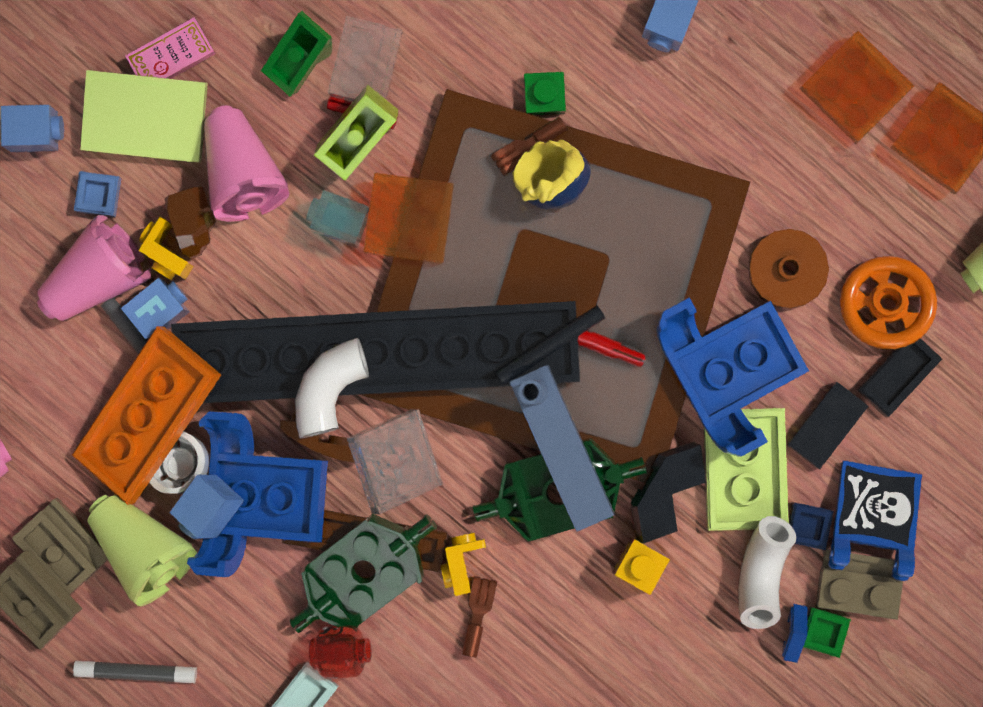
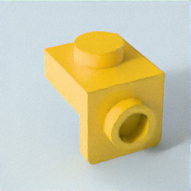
(165, 261)
(454, 571)

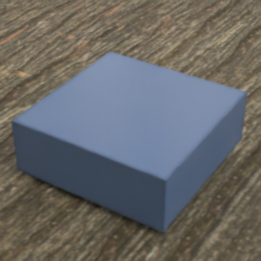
(97, 194)

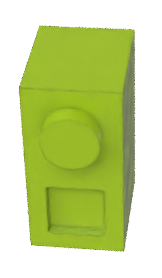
(356, 132)

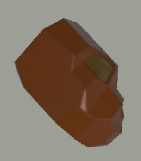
(191, 219)

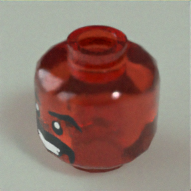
(339, 652)

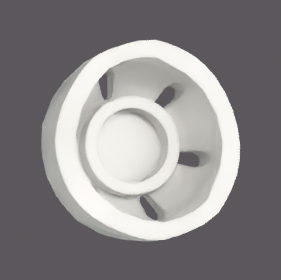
(181, 465)

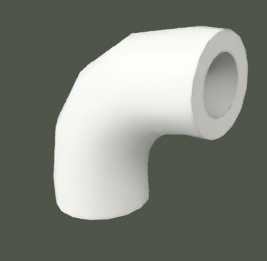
(322, 385)
(762, 572)

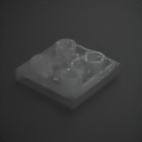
(395, 461)

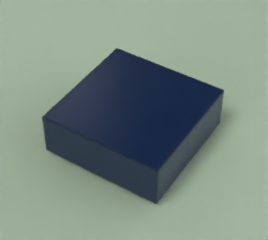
(811, 525)

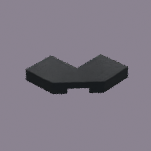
(654, 505)

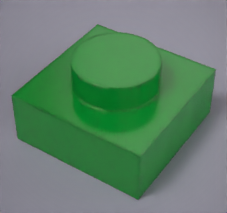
(544, 93)

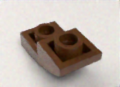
(335, 448)

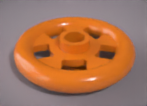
(875, 333)

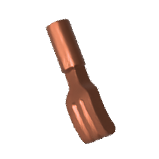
(509, 155)
(480, 603)

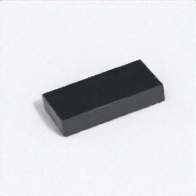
(899, 376)
(827, 425)

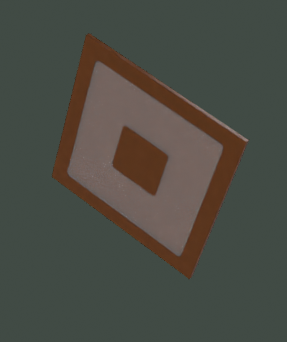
(630, 244)

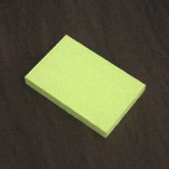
(143, 116)
(749, 486)

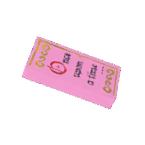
(172, 52)

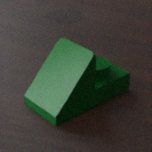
(297, 54)

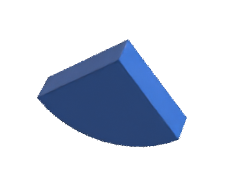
(797, 633)

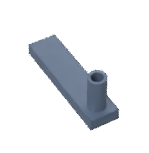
(562, 448)

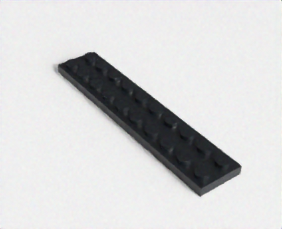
(400, 347)

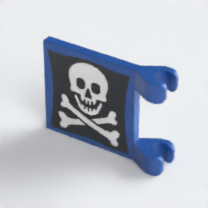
(879, 511)

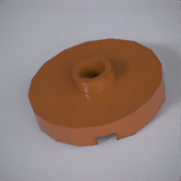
(767, 271)

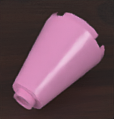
(239, 168)
(92, 271)

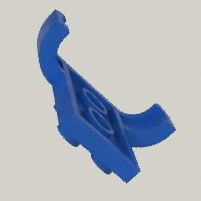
(729, 368)
(279, 495)

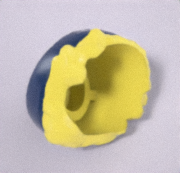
(551, 174)

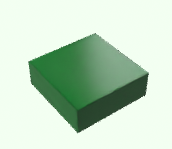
(826, 632)

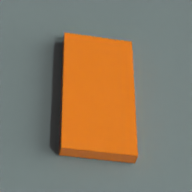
(146, 415)

